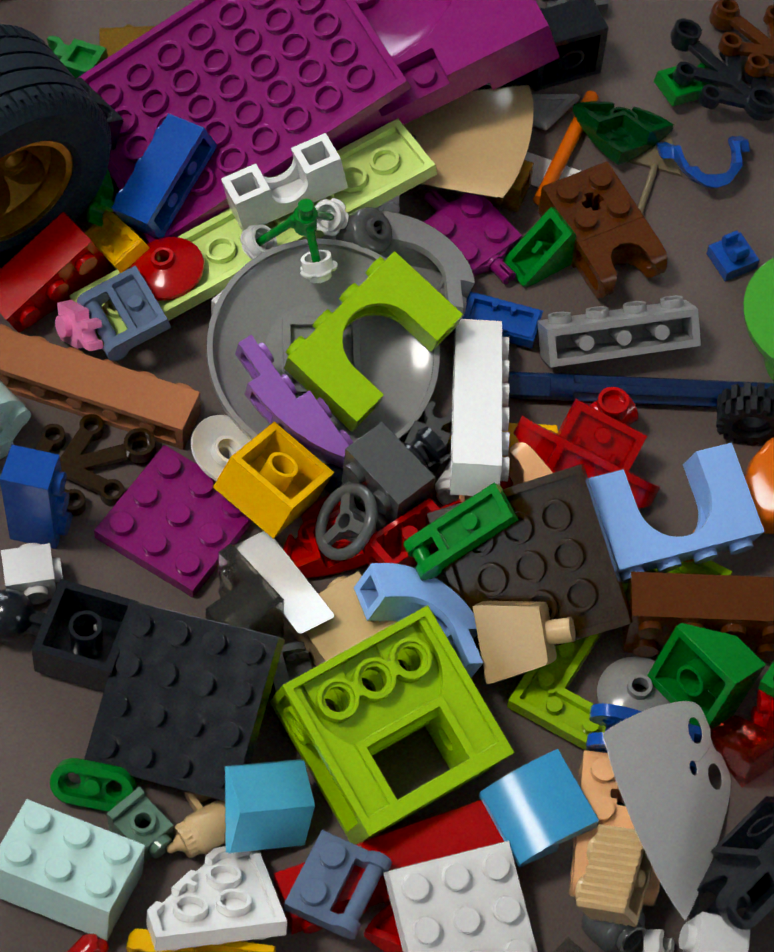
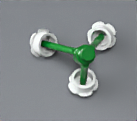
(325, 216)

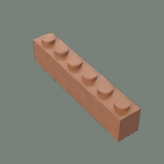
(96, 386)

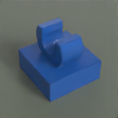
(732, 256)

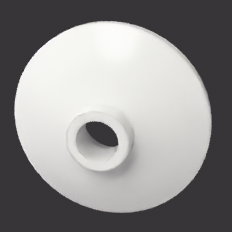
(213, 440)

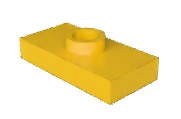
(117, 242)

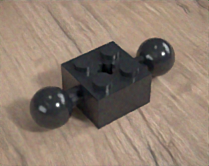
(75, 635)

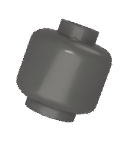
(368, 229)
(613, 936)

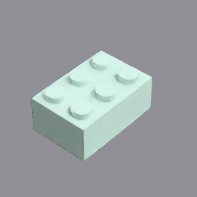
(68, 869)

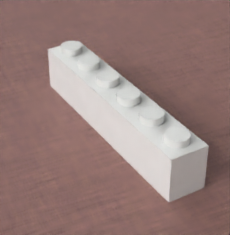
(479, 407)

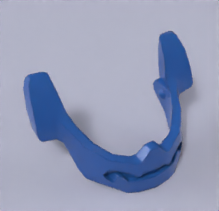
(737, 145)

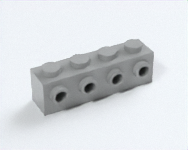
(618, 332)

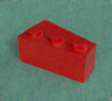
(49, 271)

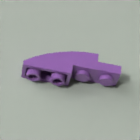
(301, 417)

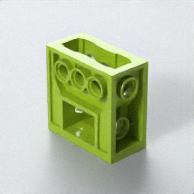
(428, 694)

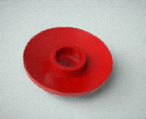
(171, 267)

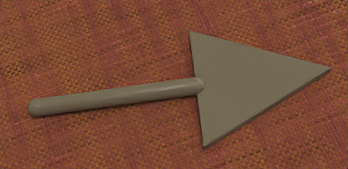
(652, 160)

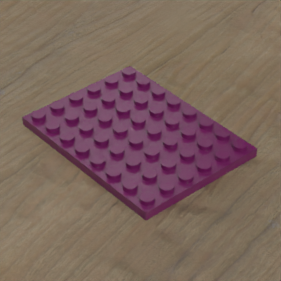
(251, 77)

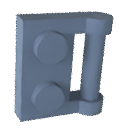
(135, 307)
(324, 879)

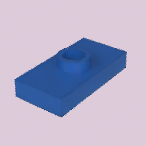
(517, 320)

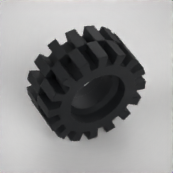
(746, 413)

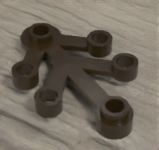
(78, 464)

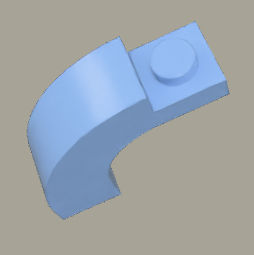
(397, 591)

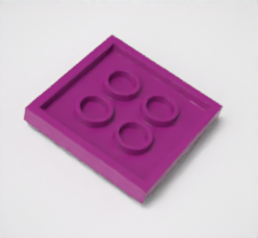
(173, 522)

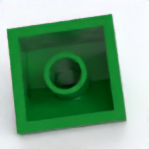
(706, 670)

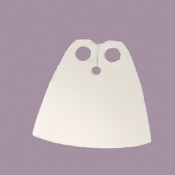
(669, 807)

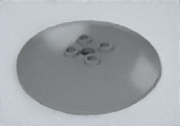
(280, 305)

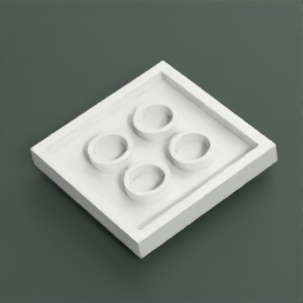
(461, 903)

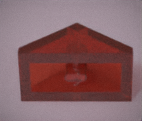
(745, 748)

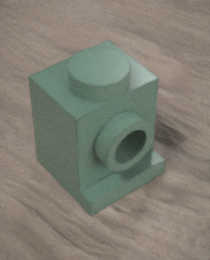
(132, 813)

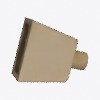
(518, 637)

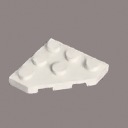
(218, 904)

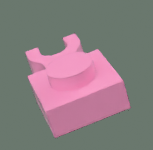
(76, 327)

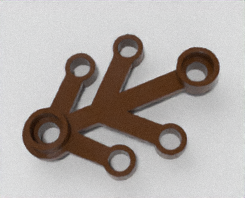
(726, 16)

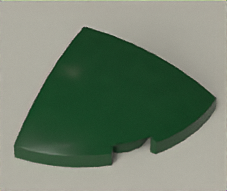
(621, 131)

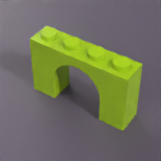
(389, 291)

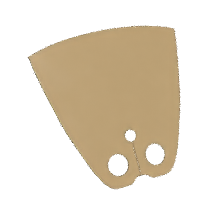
(478, 140)

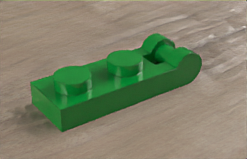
(460, 530)

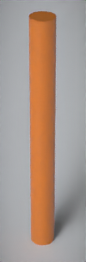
(564, 150)

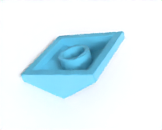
(267, 805)

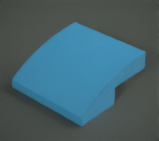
(538, 808)

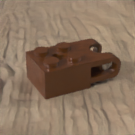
(606, 227)

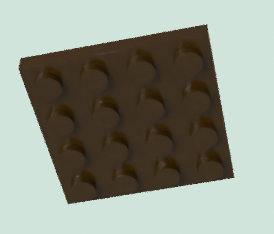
(547, 556)

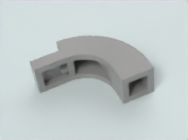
(432, 257)

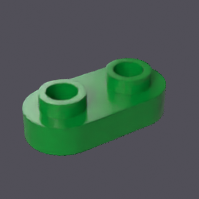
(94, 785)

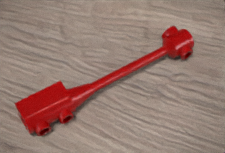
(387, 543)

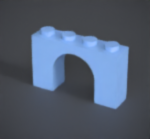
(724, 516)

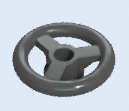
(349, 524)

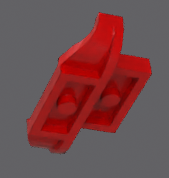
(591, 440)

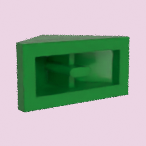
(543, 249)

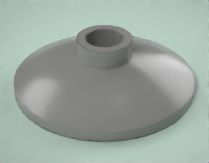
(617, 683)

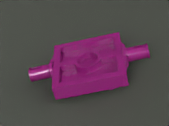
(476, 230)

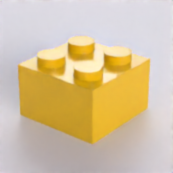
(273, 479)

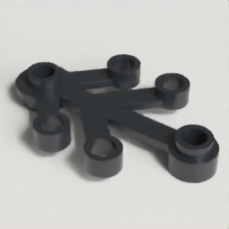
(756, 101)

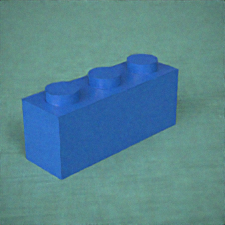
(164, 176)
(35, 496)

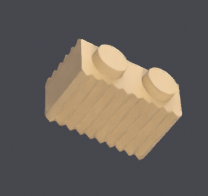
(614, 877)

